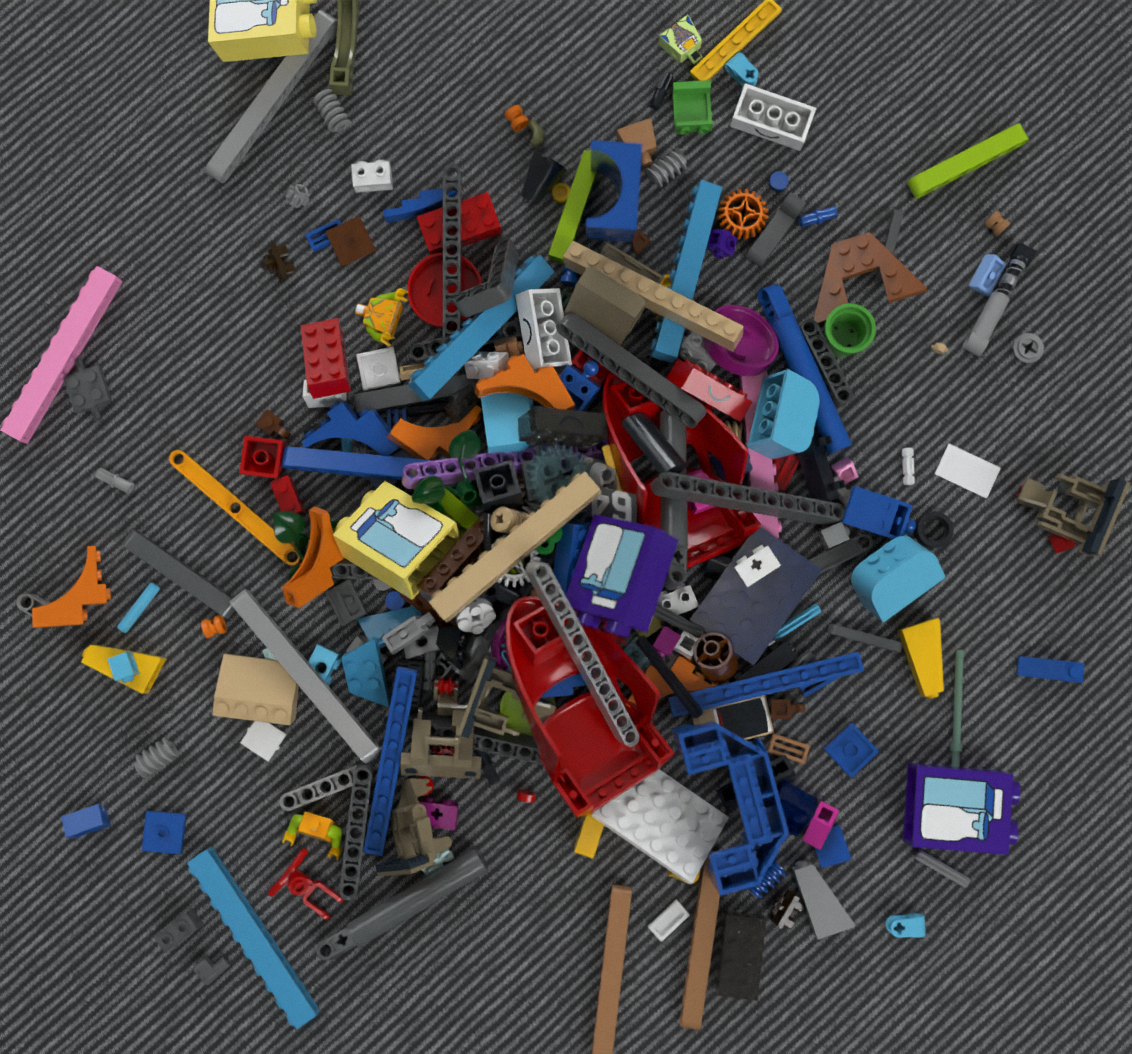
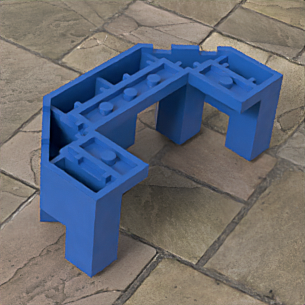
(757, 797)

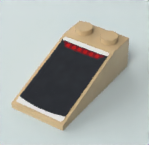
(745, 718)

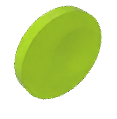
(514, 709)

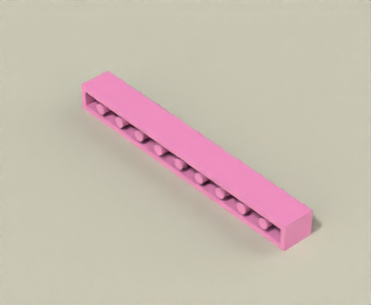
(61, 355)
(763, 470)

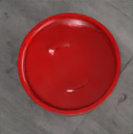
(426, 289)

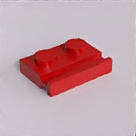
(784, 470)

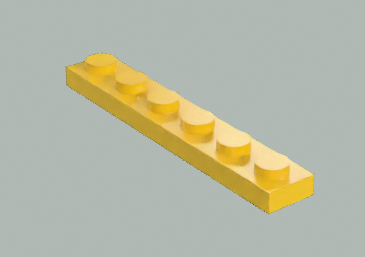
(736, 40)

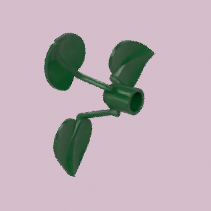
(430, 488)
(289, 528)

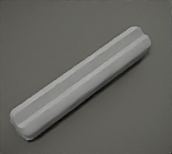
(942, 868)

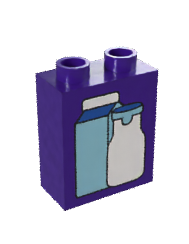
(620, 575)
(960, 808)

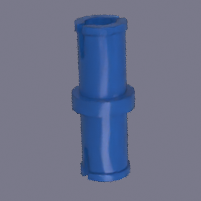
(817, 216)

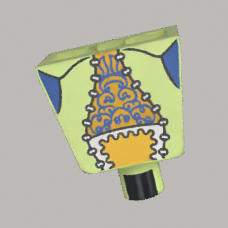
(682, 41)

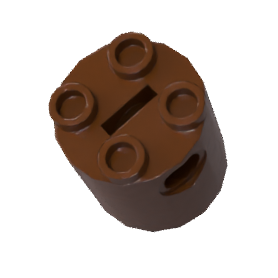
(715, 657)

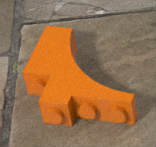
(521, 379)
(424, 441)
(314, 572)
(69, 608)
(682, 668)

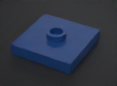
(851, 750)
(164, 832)

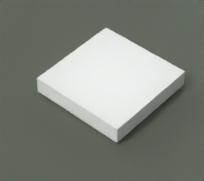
(378, 369)

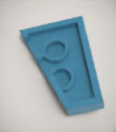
(383, 623)

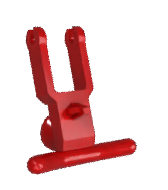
(302, 885)

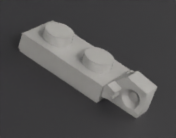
(408, 632)

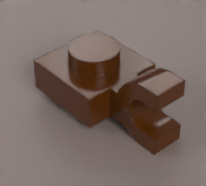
(271, 423)
(783, 708)

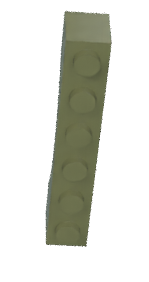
(344, 57)

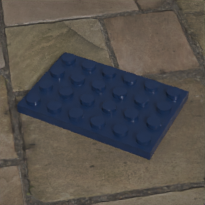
(756, 612)

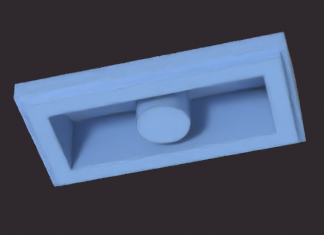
(987, 274)

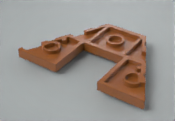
(857, 257)

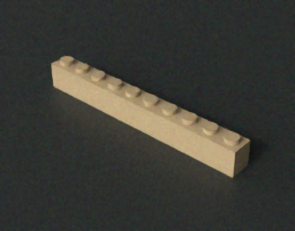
(659, 298)
(515, 546)

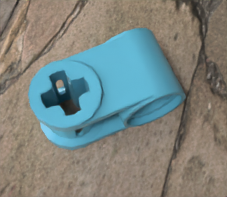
(740, 68)
(909, 925)

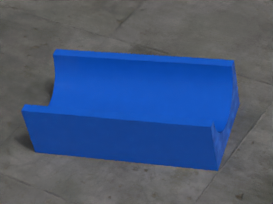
(622, 166)

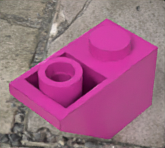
(821, 825)

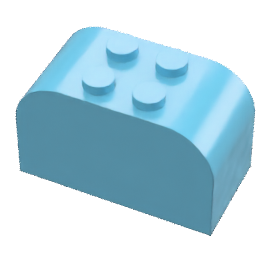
(784, 415)
(501, 421)
(895, 576)

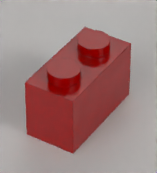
(287, 495)

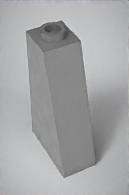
(821, 905)

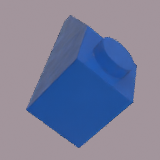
(1050, 669)

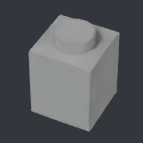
(834, 535)

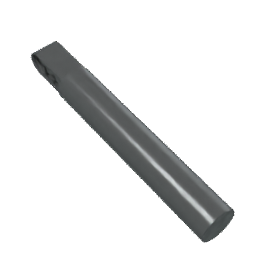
(674, 511)
(405, 904)

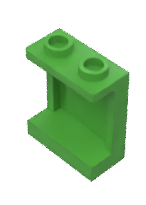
(692, 107)

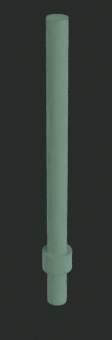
(955, 746)

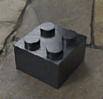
(498, 486)

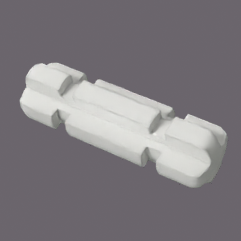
(908, 466)

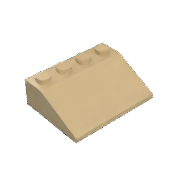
(255, 690)

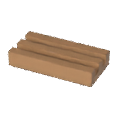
(772, 743)

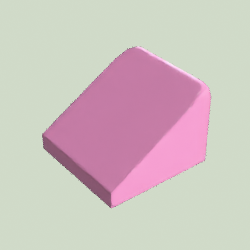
(845, 470)

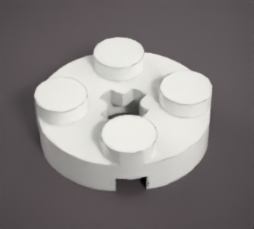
(485, 616)

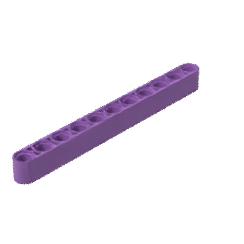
(440, 467)

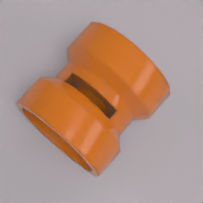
(516, 117)
(213, 626)

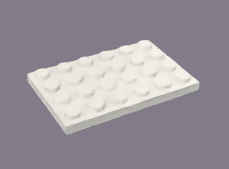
(665, 823)

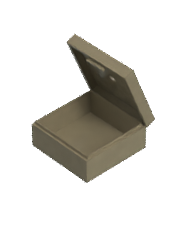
(605, 301)

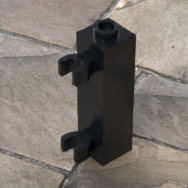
(817, 470)
(773, 661)

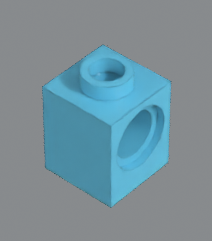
(123, 667)

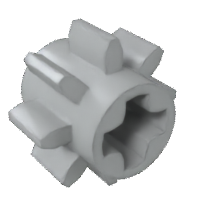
(297, 195)

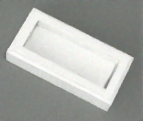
(668, 920)

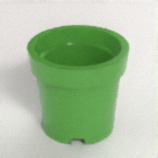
(847, 318)

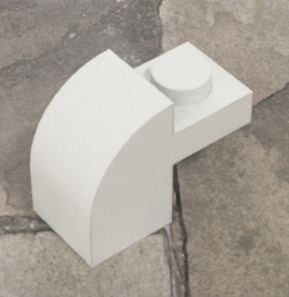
(686, 644)

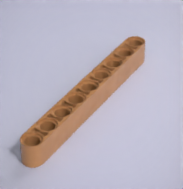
(700, 951)
(612, 969)

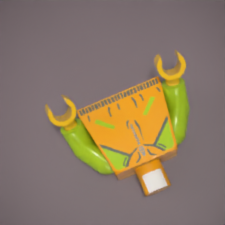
(382, 315)
(318, 828)

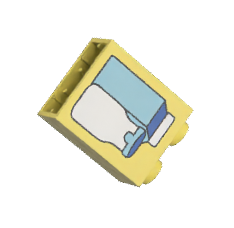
(260, 28)
(395, 538)

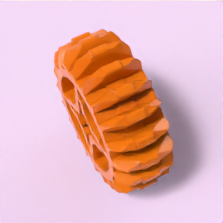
(735, 213)

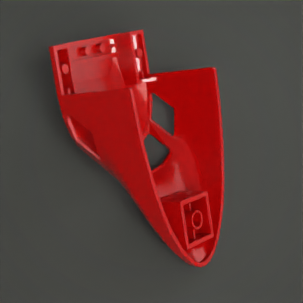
(708, 531)
(576, 740)

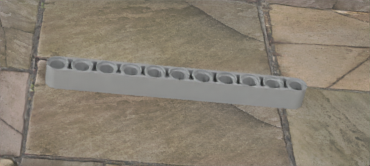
(268, 102)
(576, 650)
(305, 676)

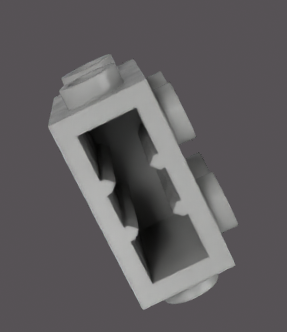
(693, 349)

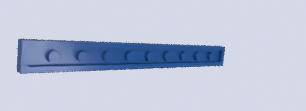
(771, 683)
(390, 760)

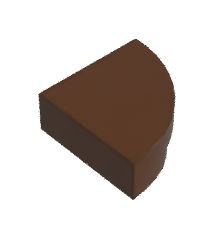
(639, 242)

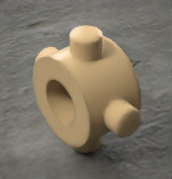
(939, 348)

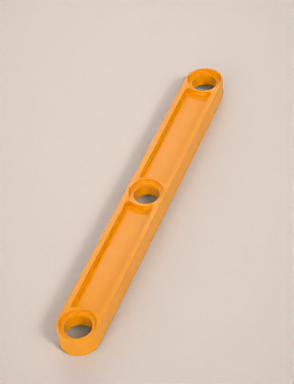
(225, 499)

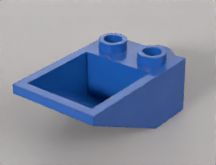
(580, 380)
(878, 514)

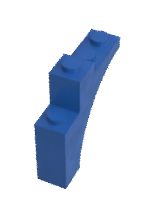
(345, 424)

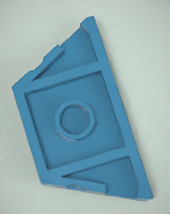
(366, 673)

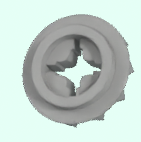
(1036, 346)

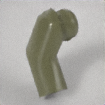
(538, 133)

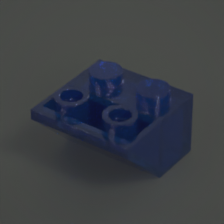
(797, 807)

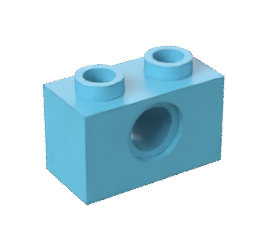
(327, 656)

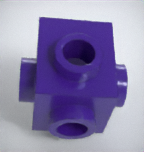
(721, 243)

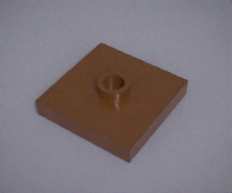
(350, 241)

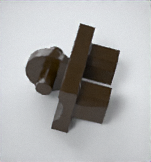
(275, 262)
(783, 908)

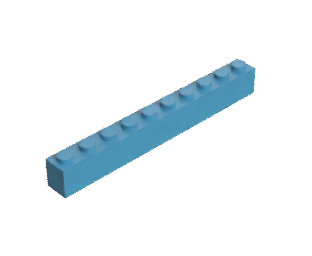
(688, 265)
(476, 332)
(253, 937)

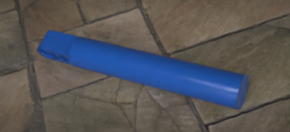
(802, 363)

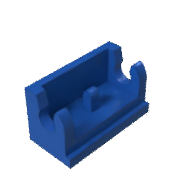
(85, 821)

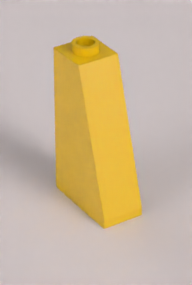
(924, 656)
(148, 665)
(588, 836)

